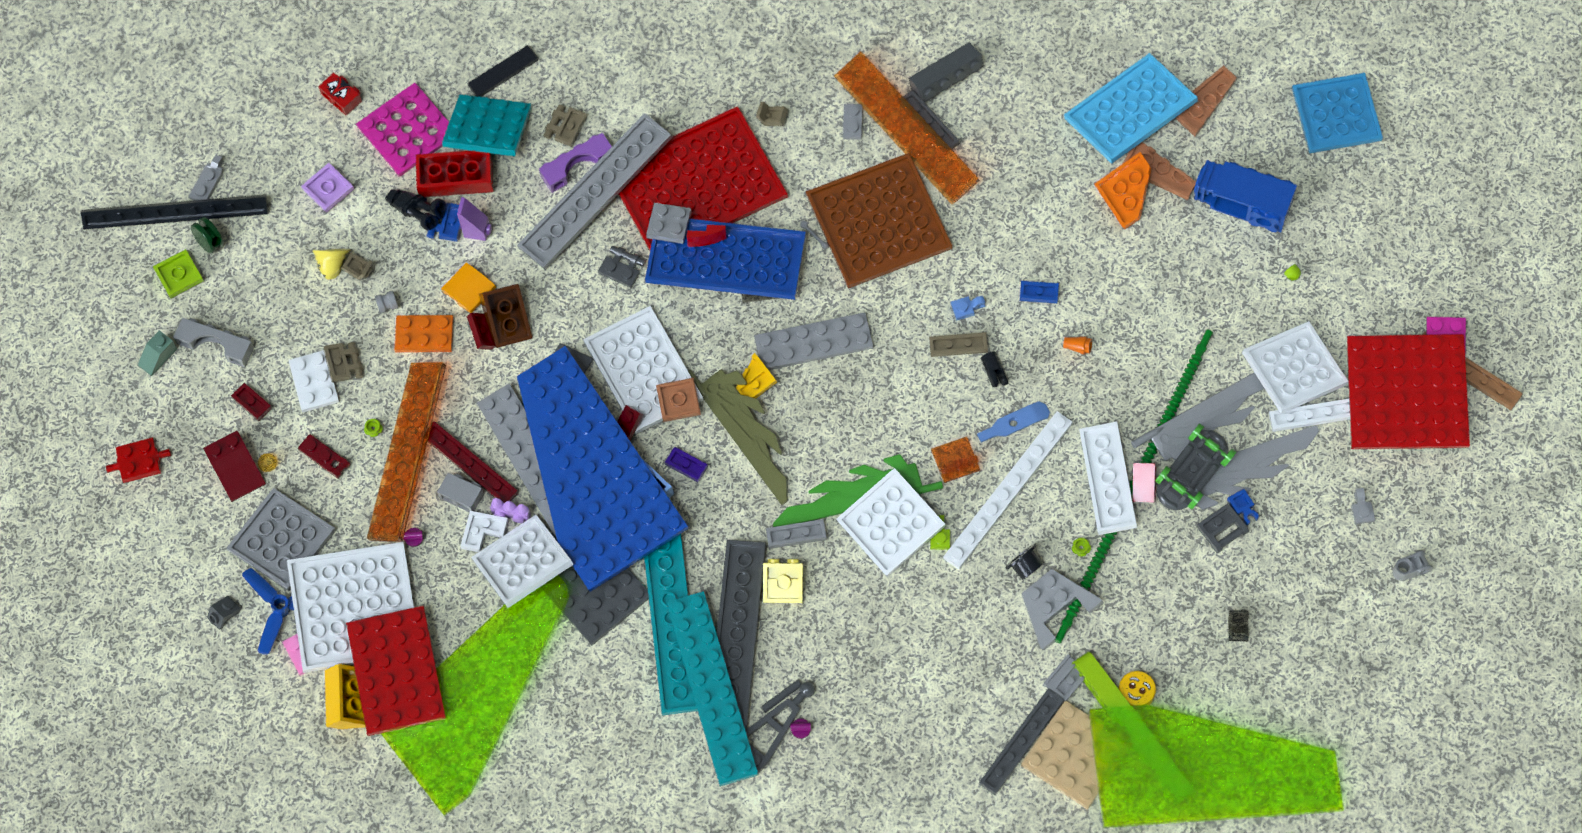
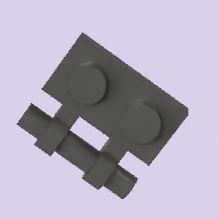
(618, 271)

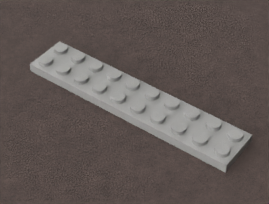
(594, 191)
(511, 427)

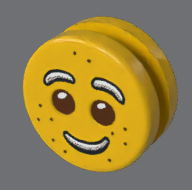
(1137, 688)

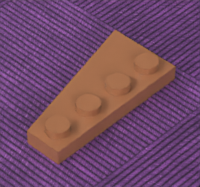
(1163, 173)

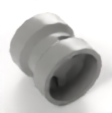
(386, 302)

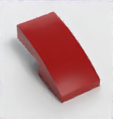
(712, 235)

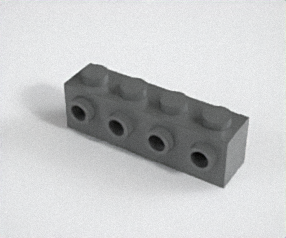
(946, 72)

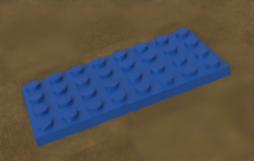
(746, 262)

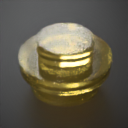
(267, 462)

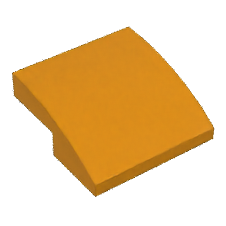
(466, 286)

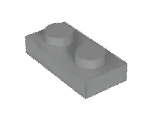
(852, 122)

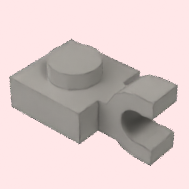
(1362, 510)

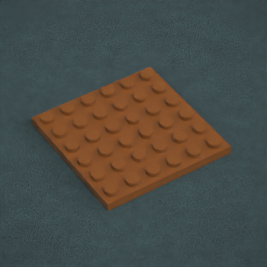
(878, 220)

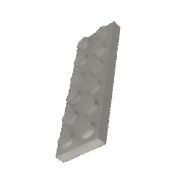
(814, 341)

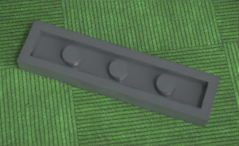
(934, 122)

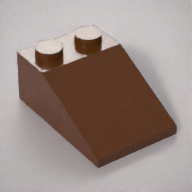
(506, 315)

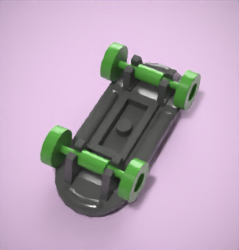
(1183, 481)

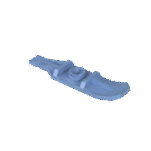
(1024, 417)

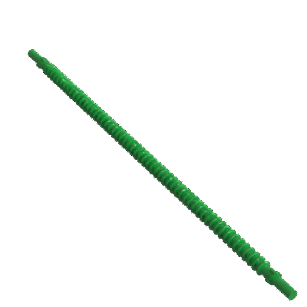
(1151, 451)

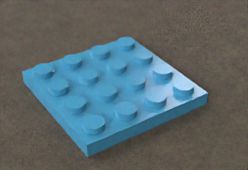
(1337, 113)

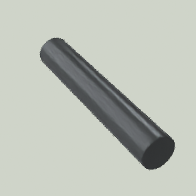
(781, 696)

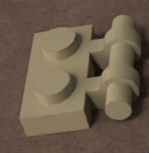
(569, 128)
(337, 362)

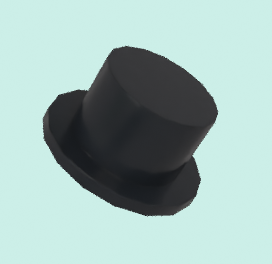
(1025, 562)

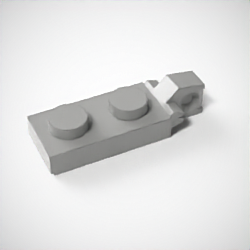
(208, 180)

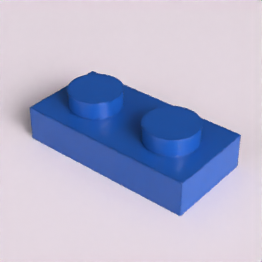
(1039, 292)

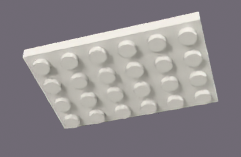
(636, 358)

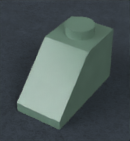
(156, 353)

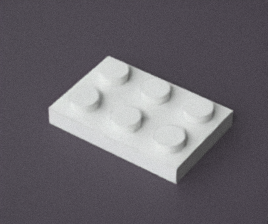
(313, 381)

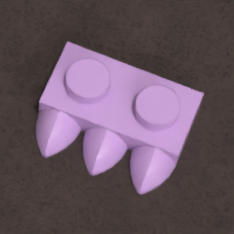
(508, 509)

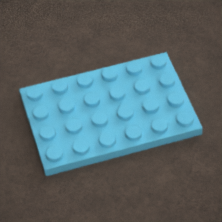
(1130, 108)

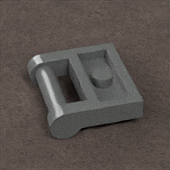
(1219, 522)

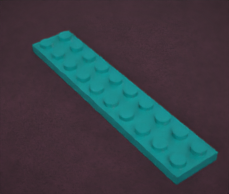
(666, 583)
(712, 689)

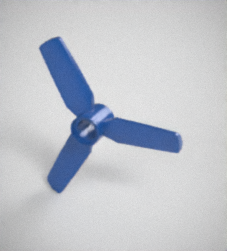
(270, 596)

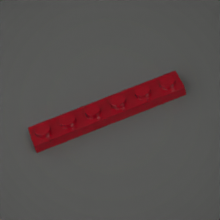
(470, 464)

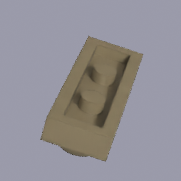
(958, 344)

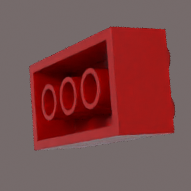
(454, 173)

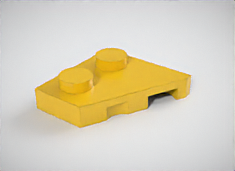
(757, 378)

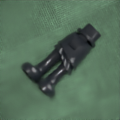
(410, 205)

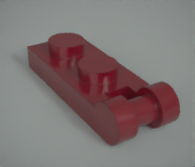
(323, 456)

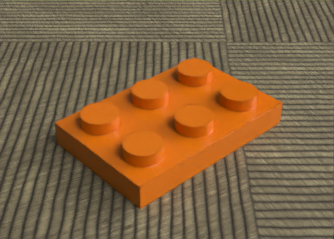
(423, 333)

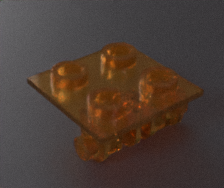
(955, 459)

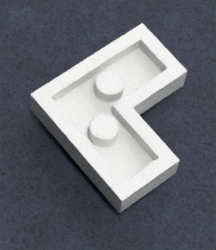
(480, 525)

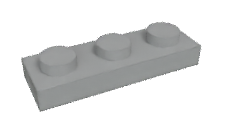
(796, 534)

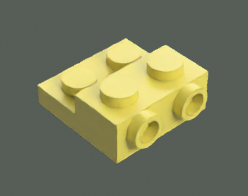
(783, 581)

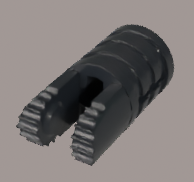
(994, 369)

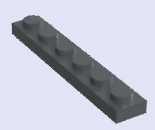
(1021, 742)

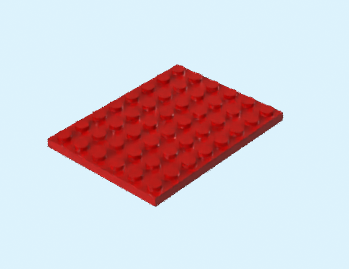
(706, 168)

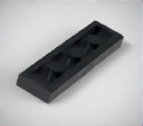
(503, 71)

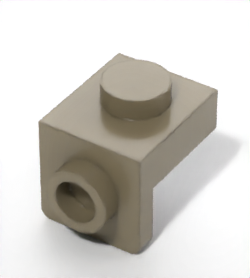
(771, 115)
(357, 266)

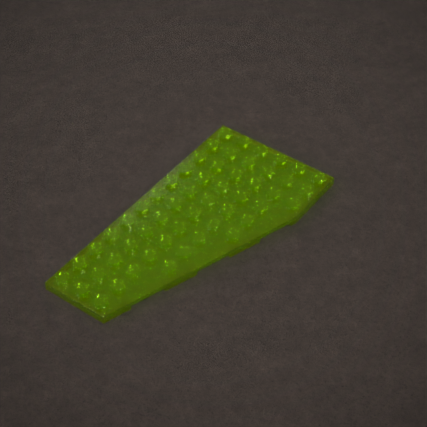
(1187, 769)

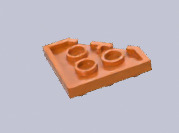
(1126, 189)

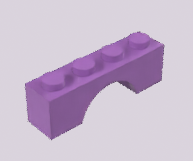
(555, 172)

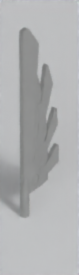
(1211, 413)
(1254, 464)

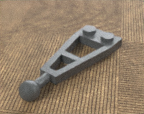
(807, 690)

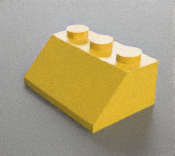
(342, 698)

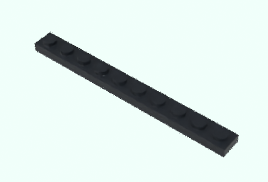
(174, 211)

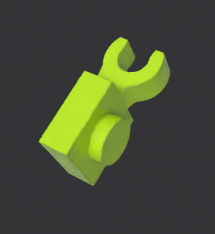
(941, 540)

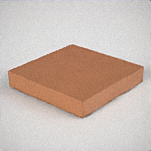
(678, 399)

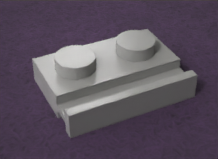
(1064, 679)

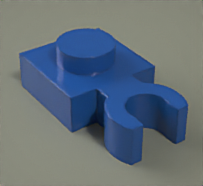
(1242, 504)

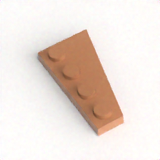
(1209, 97)

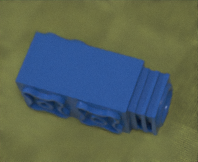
(1245, 194)

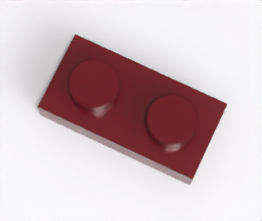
(480, 331)
(251, 402)
(629, 420)

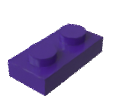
(686, 464)

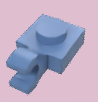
(965, 308)

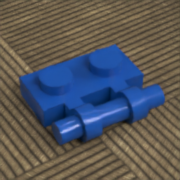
(450, 225)

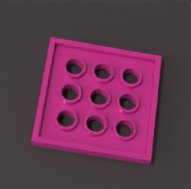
(398, 104)

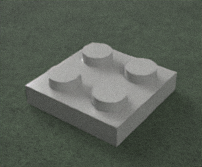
(668, 223)

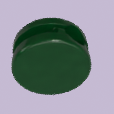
(207, 235)

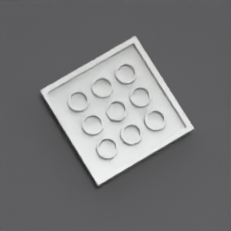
(1295, 367)
(891, 522)
(522, 561)

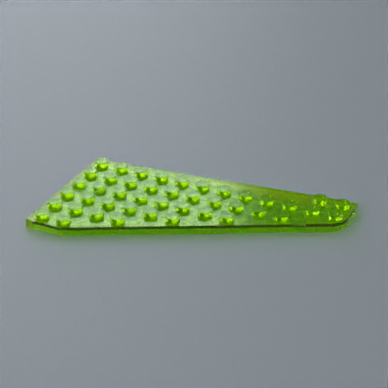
(478, 695)

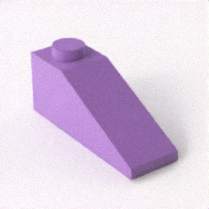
(473, 221)

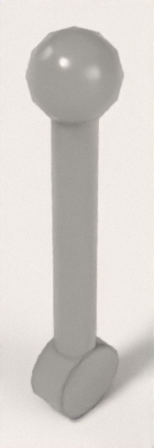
(804, 225)

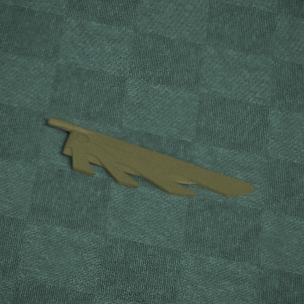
(743, 428)

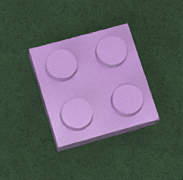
(327, 187)

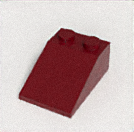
(234, 466)

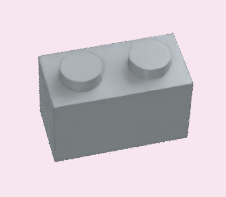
(460, 492)

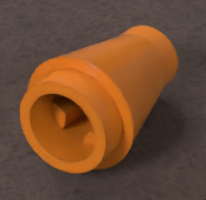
(1078, 344)

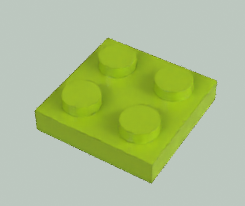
(178, 273)

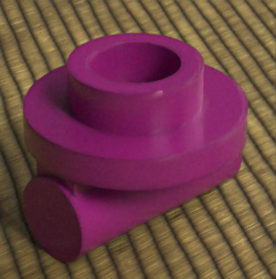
(413, 537)
(801, 728)

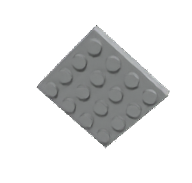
(279, 533)

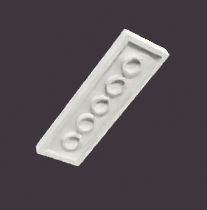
(1108, 478)

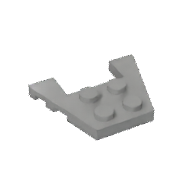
(1051, 596)

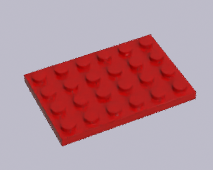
(395, 670)

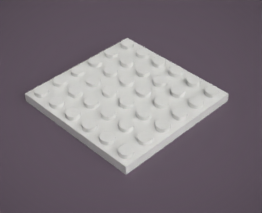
(340, 590)

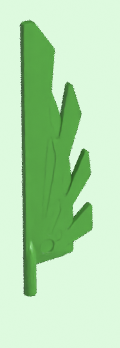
(845, 493)

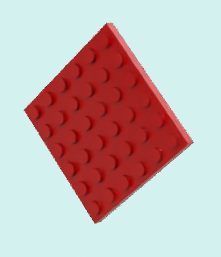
(1407, 391)

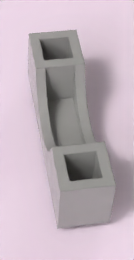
(192, 334)

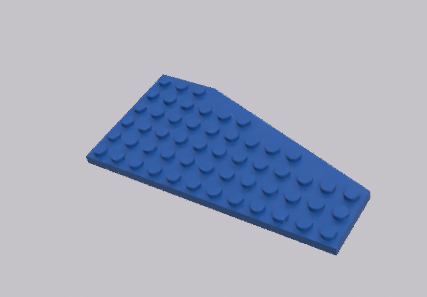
(595, 482)

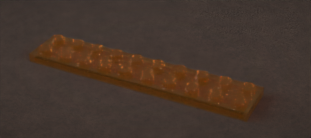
(906, 128)
(406, 452)

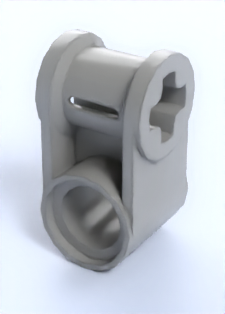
(1414, 564)

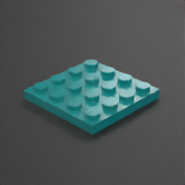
(487, 125)

